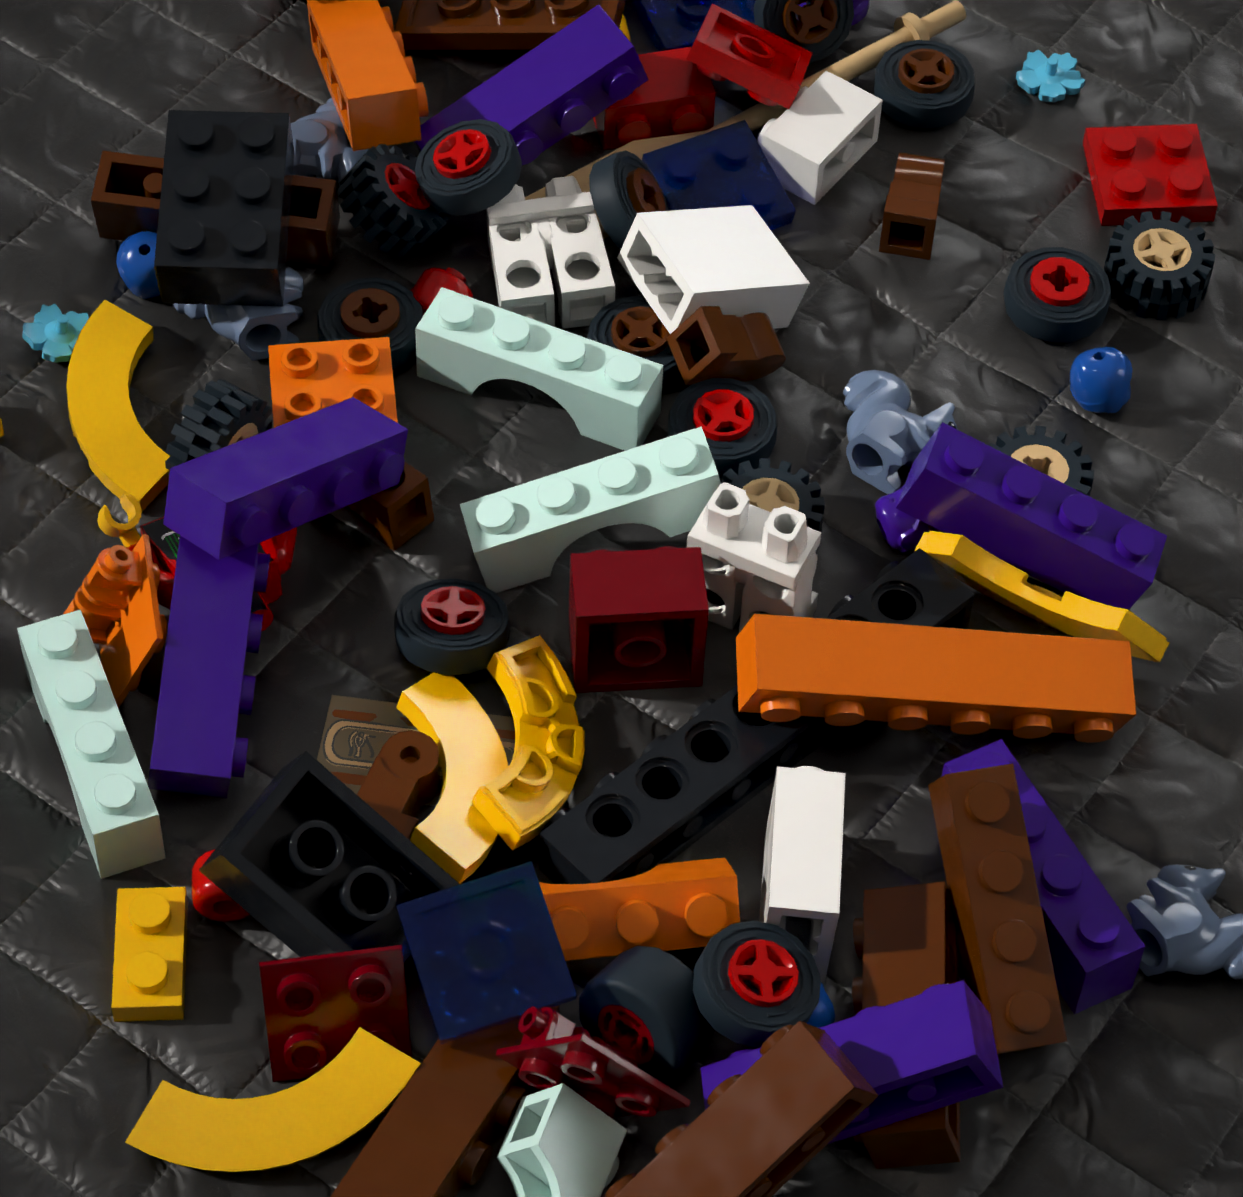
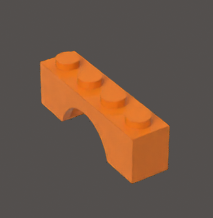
(663, 908)

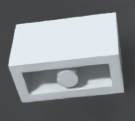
(821, 135)

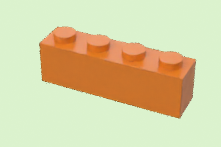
(367, 72)

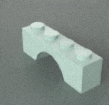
(601, 387)
(529, 525)
(93, 744)
(560, 1146)

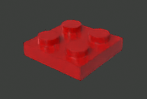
(749, 57)
(1149, 171)

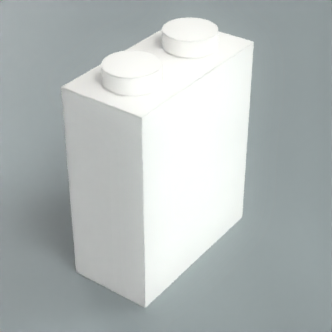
(711, 260)
(804, 858)

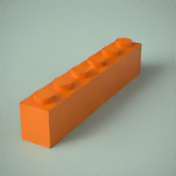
(934, 677)

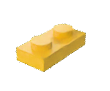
(150, 954)

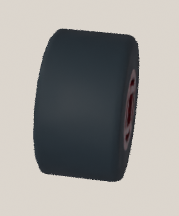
(646, 1011)

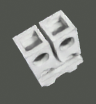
(545, 235)
(755, 558)

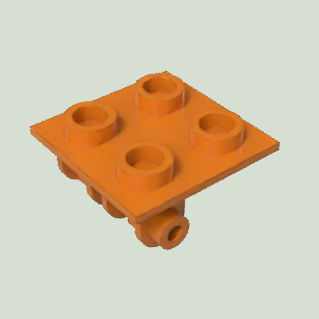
(328, 372)
(123, 613)

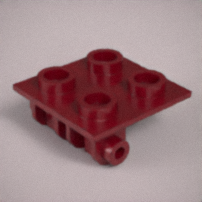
(323, 1000)
(561, 1053)

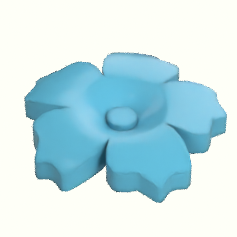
(1050, 76)
(54, 332)

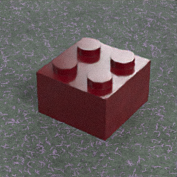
(637, 619)

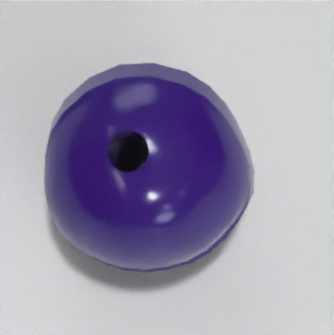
(897, 527)

